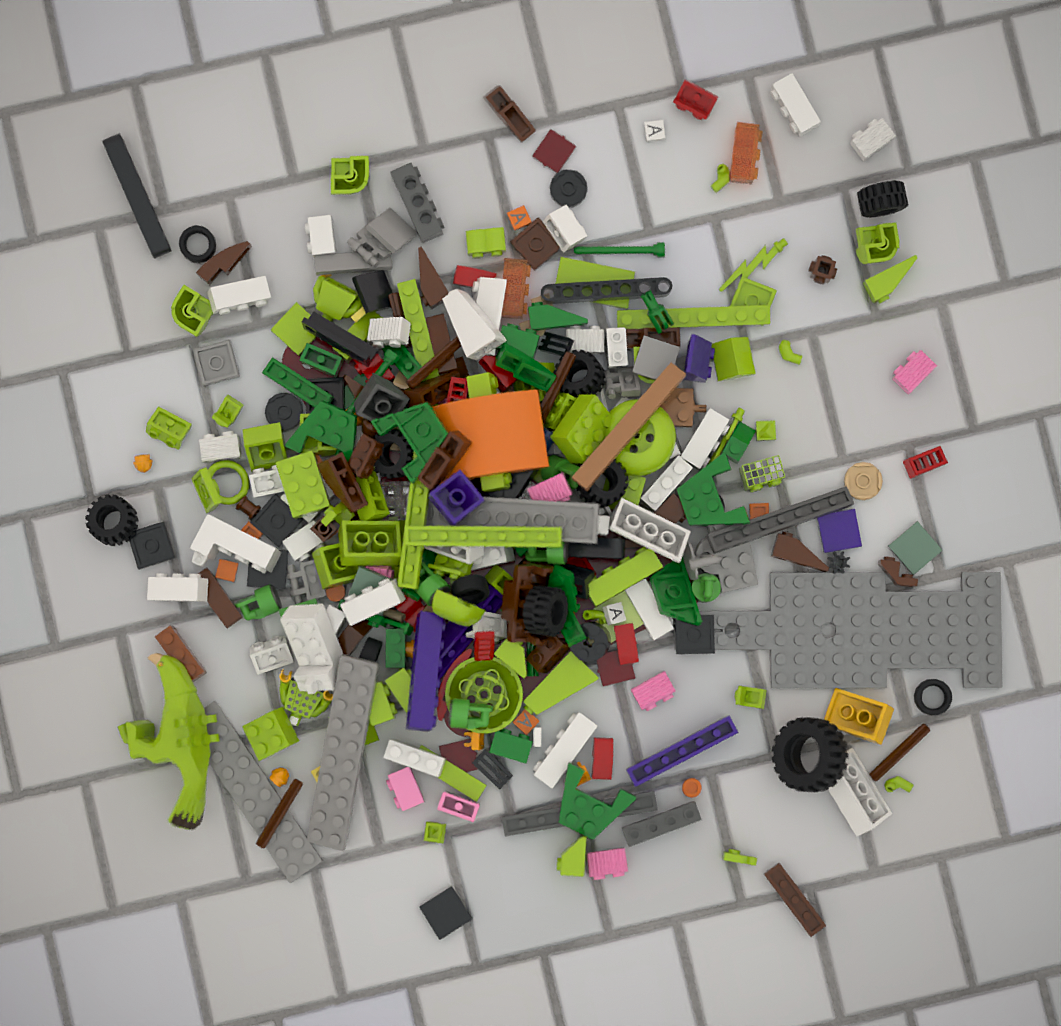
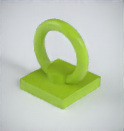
(208, 488)

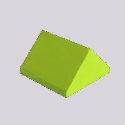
(733, 358)

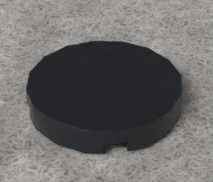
(568, 188)
(284, 409)

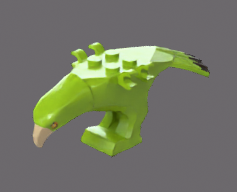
(180, 740)

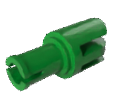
(655, 309)

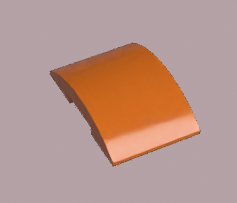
(503, 433)

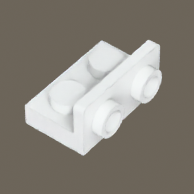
(616, 347)
(265, 482)
(490, 622)
(270, 654)

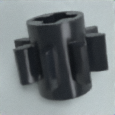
(837, 567)

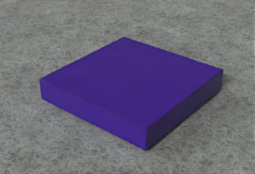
(839, 531)

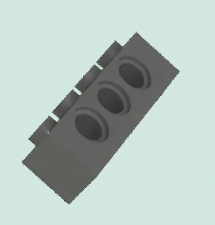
(401, 177)
(661, 823)

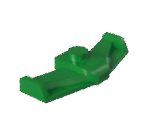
(377, 620)

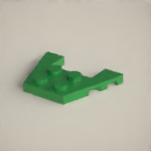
(328, 425)
(421, 429)
(702, 500)
(586, 813)

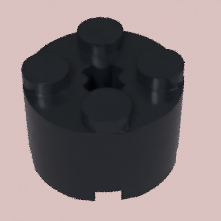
(600, 646)

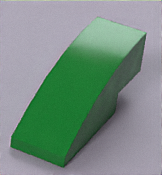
(524, 367)

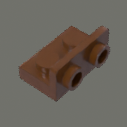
(365, 456)
(546, 656)

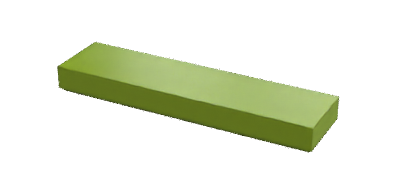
(460, 779)

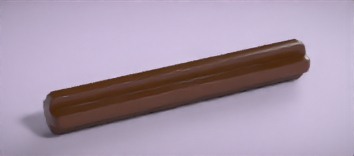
(433, 363)
(554, 390)
(899, 752)
(279, 813)

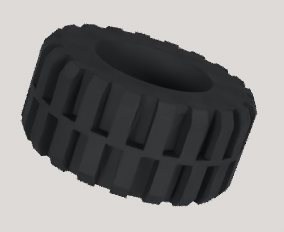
(831, 754)

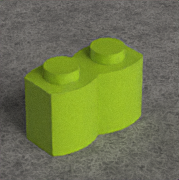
(486, 242)

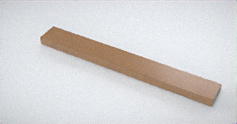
(628, 426)

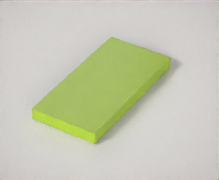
(581, 271)

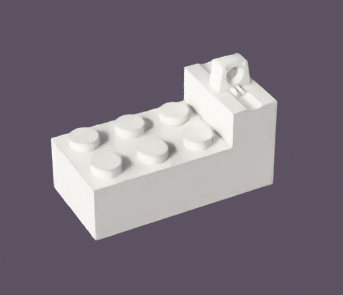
(222, 537)
(313, 646)

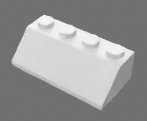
(490, 297)
(649, 529)
(859, 797)

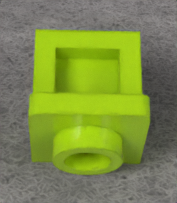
(227, 411)
(338, 513)
(750, 697)

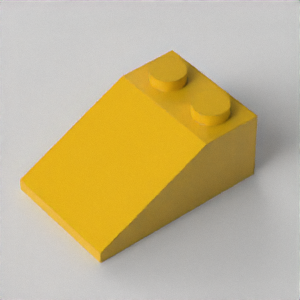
(859, 715)

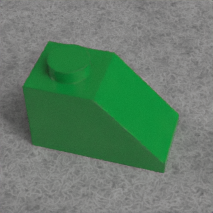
(738, 442)

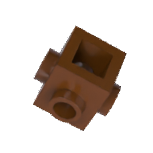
(825, 263)

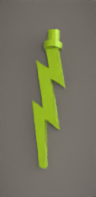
(761, 256)
(736, 417)

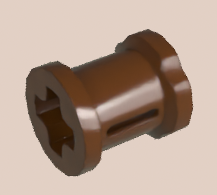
(248, 507)

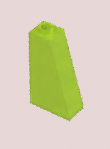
(561, 683)

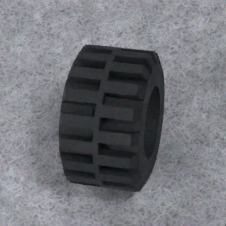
(882, 199)
(593, 380)
(384, 464)
(617, 485)
(100, 511)
(545, 610)

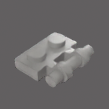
(367, 239)
(627, 385)
(311, 582)

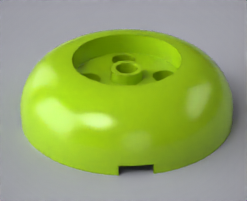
(650, 455)
(494, 673)

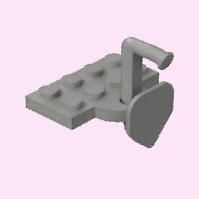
(732, 566)

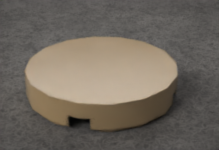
(863, 481)

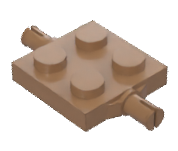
(682, 407)

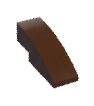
(509, 113)
(223, 261)
(635, 336)
(439, 339)
(444, 459)
(220, 601)

